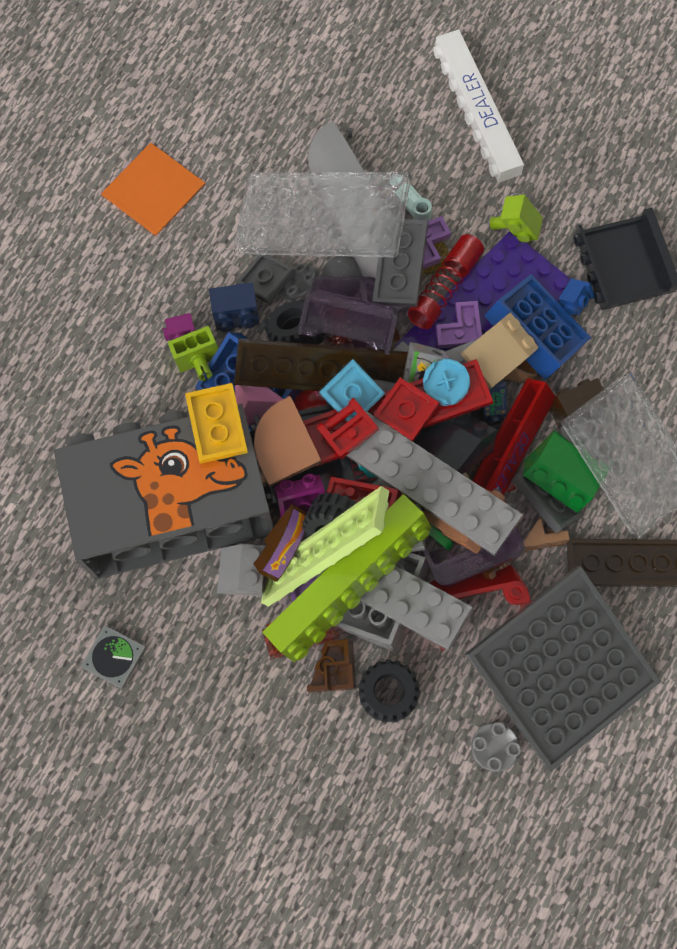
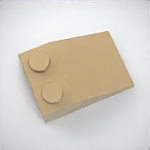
(501, 349)

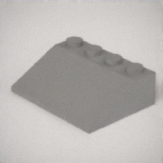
(375, 626)

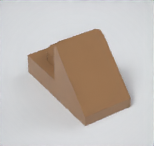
(538, 539)

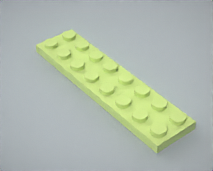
(331, 544)

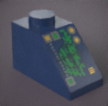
(498, 410)

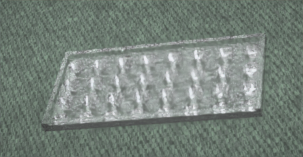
(323, 214)

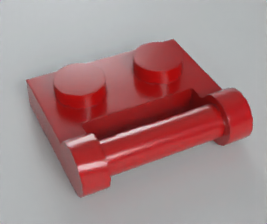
(350, 434)

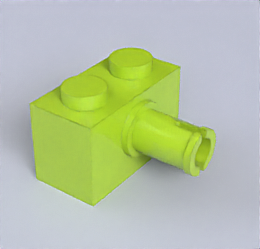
(519, 217)
(194, 351)

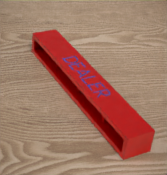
(515, 436)

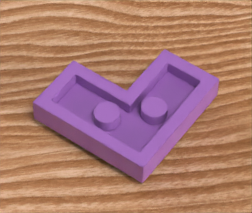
(436, 233)
(464, 331)

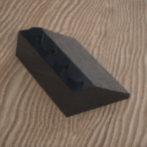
(458, 441)

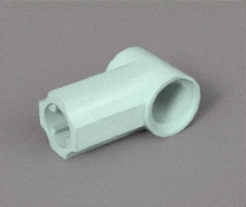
(416, 203)

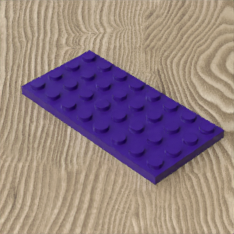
(489, 281)

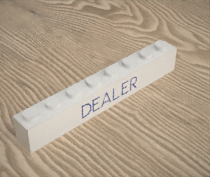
(478, 106)

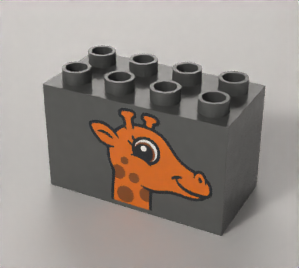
(151, 501)

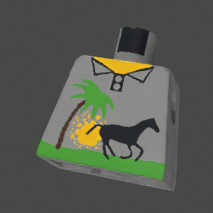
(419, 359)

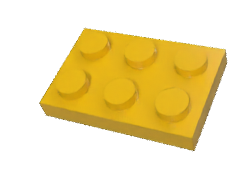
(216, 423)

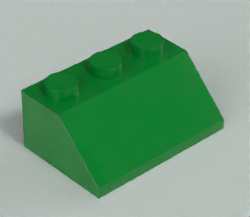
(561, 472)

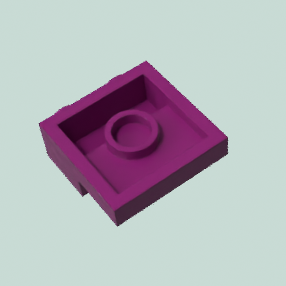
(298, 492)

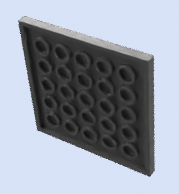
(563, 668)

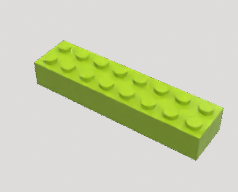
(347, 581)

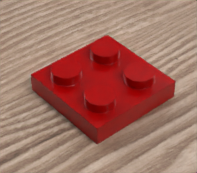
(406, 409)

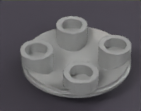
(495, 747)

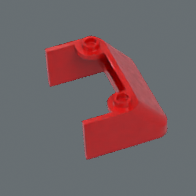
(506, 580)

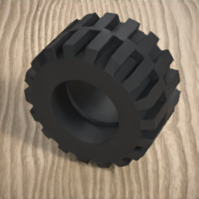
(284, 324)
(324, 510)
(394, 670)

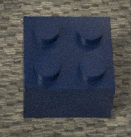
(234, 307)

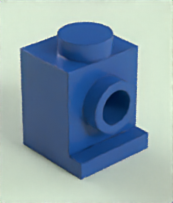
(576, 296)

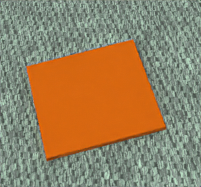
(153, 189)

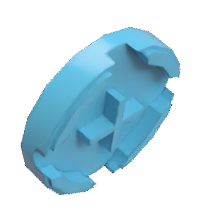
(446, 382)

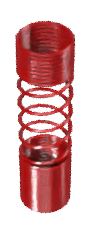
(459, 263)

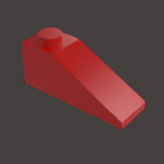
(359, 490)

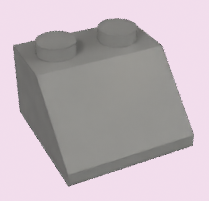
(238, 572)

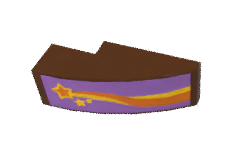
(281, 544)

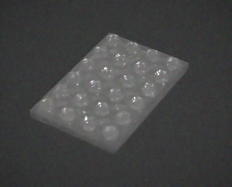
(628, 453)

